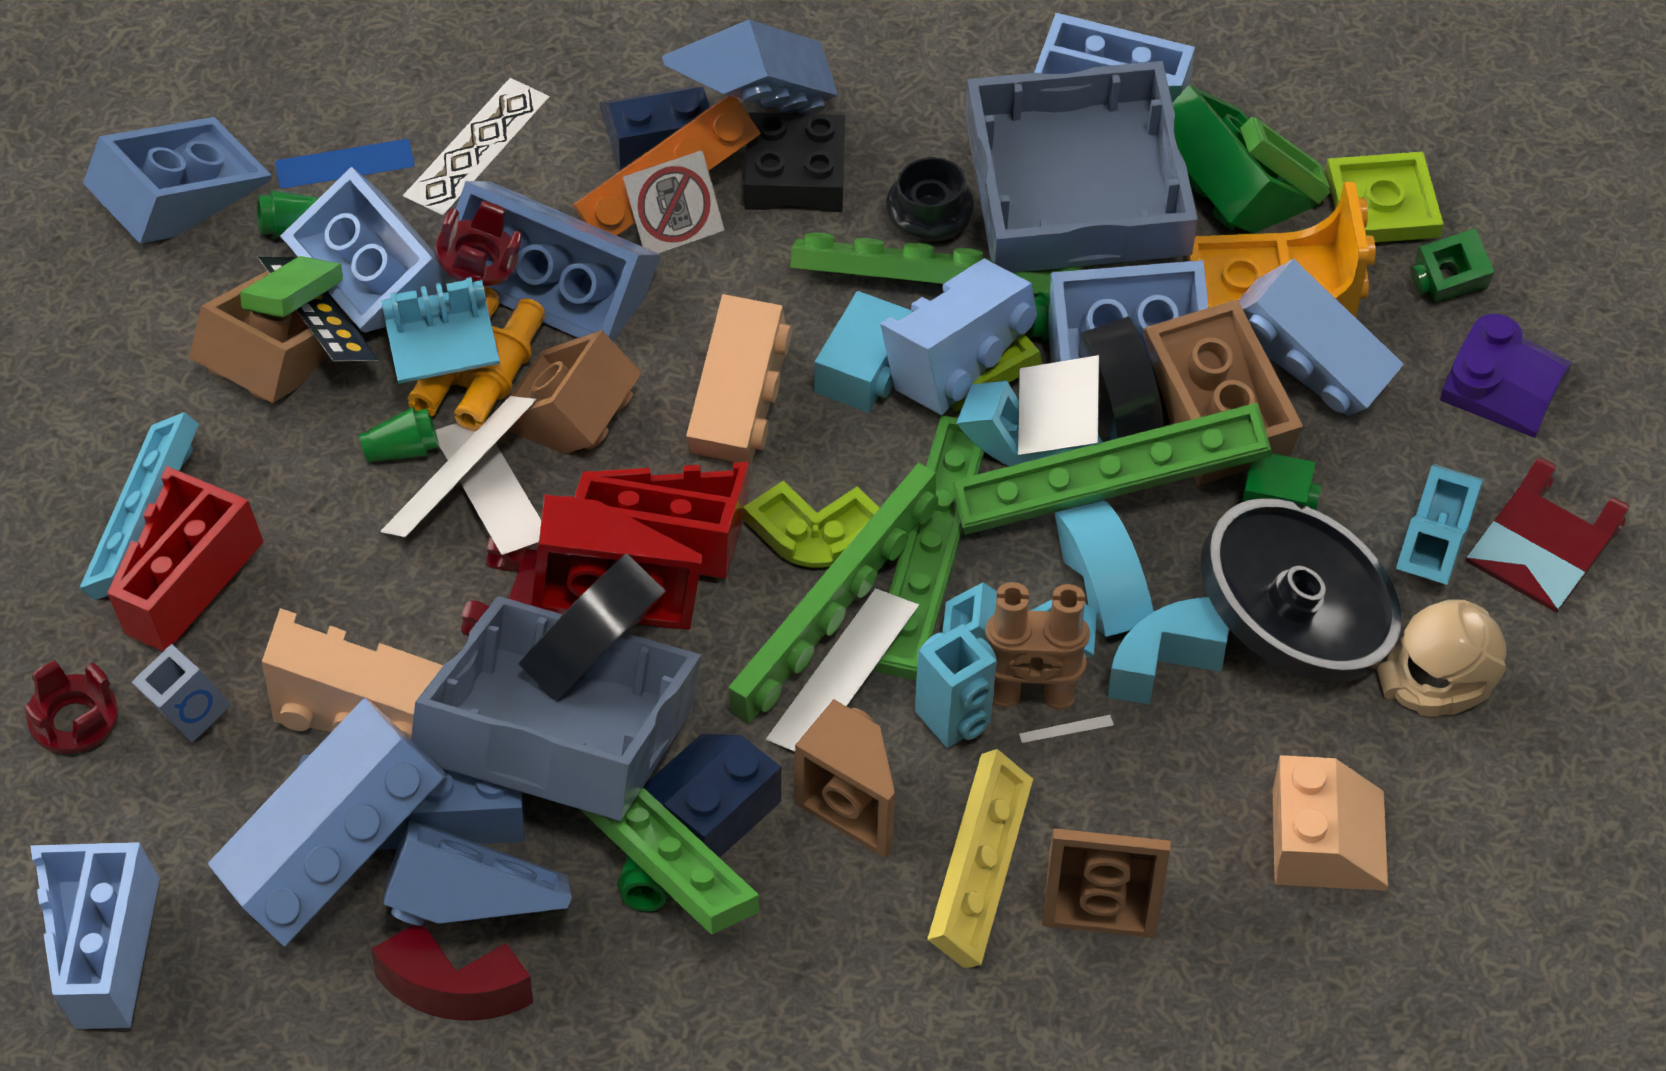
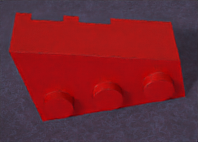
(688, 507)
(182, 559)

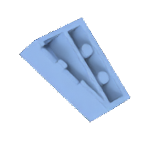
(1084, 44)
(958, 334)
(96, 926)

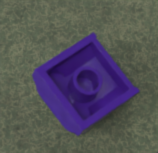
(1504, 375)

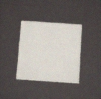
(1058, 405)

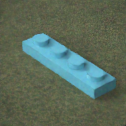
(165, 445)

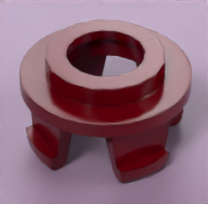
(460, 239)
(59, 690)

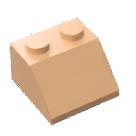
(1327, 826)

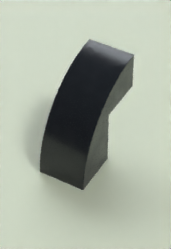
(1126, 380)
(591, 627)

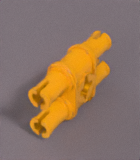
(488, 382)

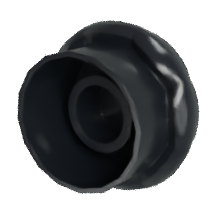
(930, 200)

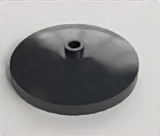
(1300, 590)

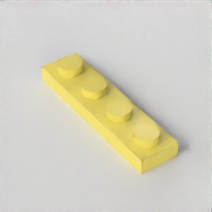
(980, 859)

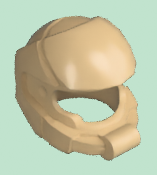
(1450, 643)

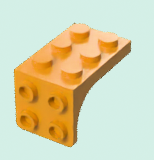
(1331, 252)

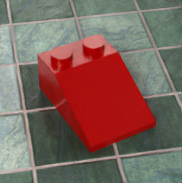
(588, 537)

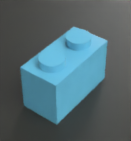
(854, 358)

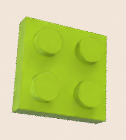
(1396, 193)

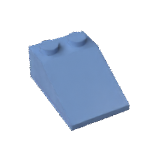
(171, 176)
(460, 880)

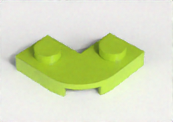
(800, 531)

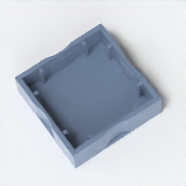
(1079, 167)
(583, 751)

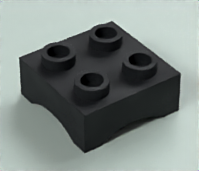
(796, 161)

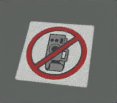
(674, 203)

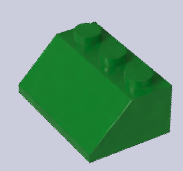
(1224, 171)

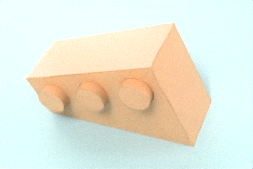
(739, 380)
(322, 678)

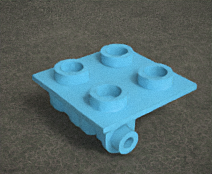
(440, 331)

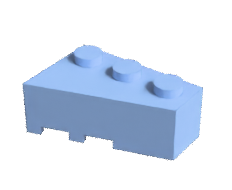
(1317, 339)

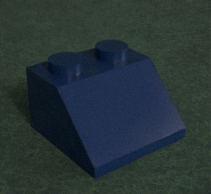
(645, 120)
(718, 788)

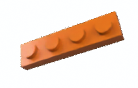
(715, 132)

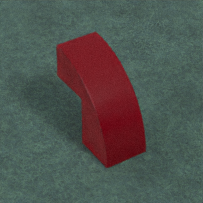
(425, 979)

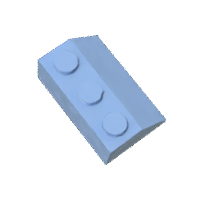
(372, 242)
(1103, 295)

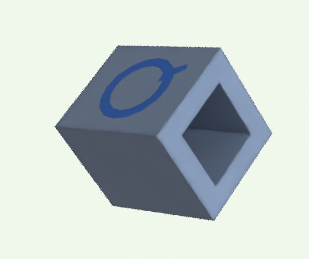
(181, 693)

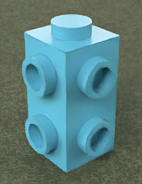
(955, 685)

